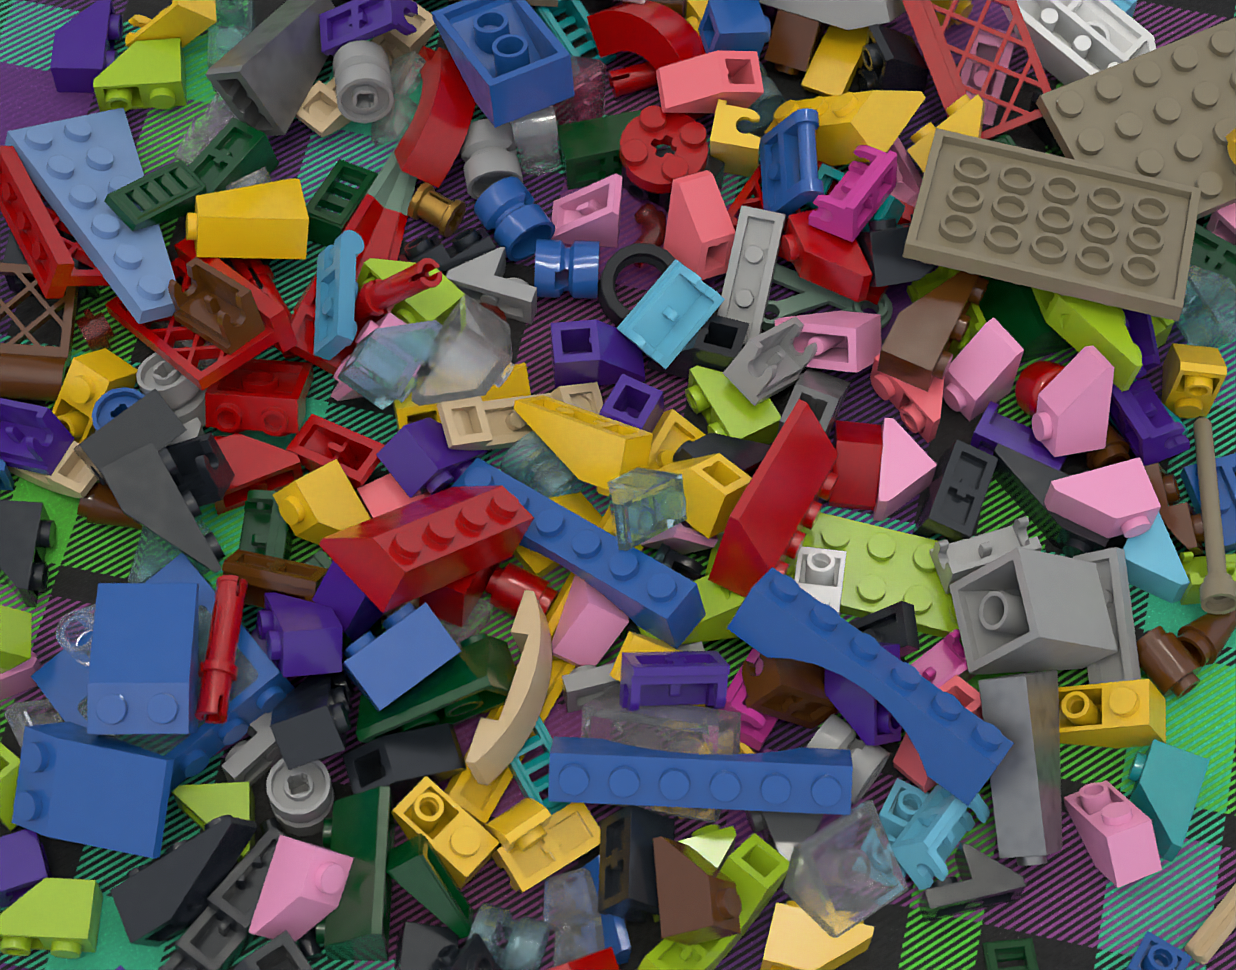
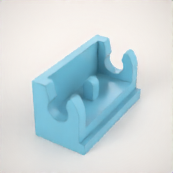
(670, 313)
(934, 835)

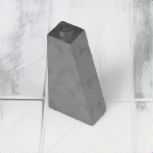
(273, 67)
(1028, 777)

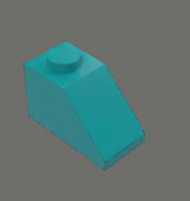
(1167, 792)

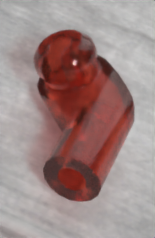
(653, 226)

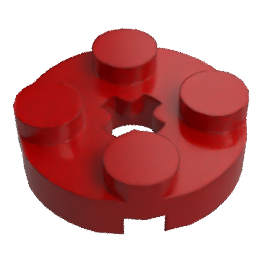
(659, 128)

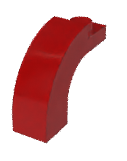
(648, 30)
(439, 121)

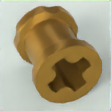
(436, 209)

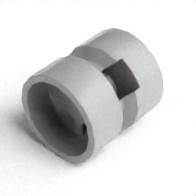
(363, 81)
(488, 156)
(178, 392)
(866, 759)
(300, 797)

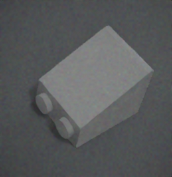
(1032, 614)

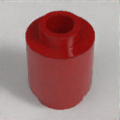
(509, 586)

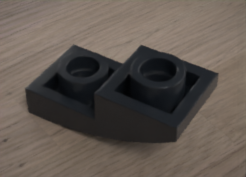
(465, 247)

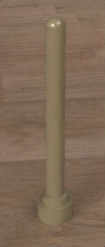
(1218, 587)

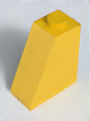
(251, 222)

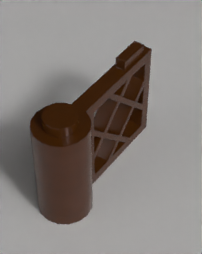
(35, 369)

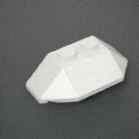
(1081, 35)

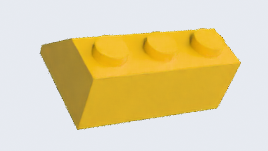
(854, 120)

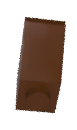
(794, 42)
(693, 895)

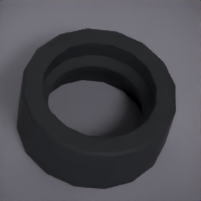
(626, 256)

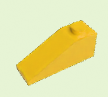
(586, 442)

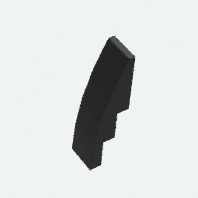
(223, 927)

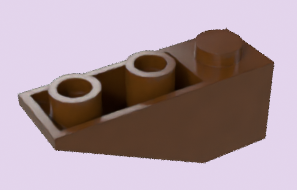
(925, 330)

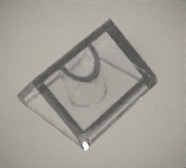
(845, 871)

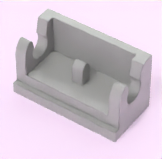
(770, 362)
(967, 555)

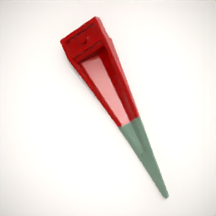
(381, 224)

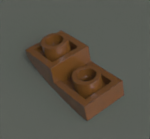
(1180, 517)

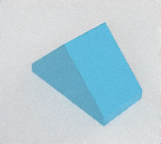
(1155, 563)

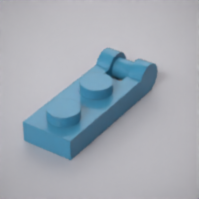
(336, 295)

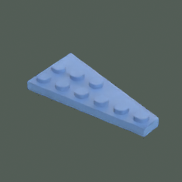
(74, 170)

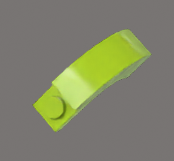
(757, 875)

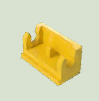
(180, 20)
(730, 146)
(568, 837)

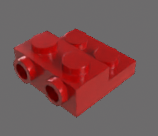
(260, 398)

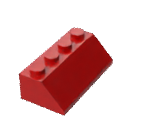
(777, 504)
(429, 543)

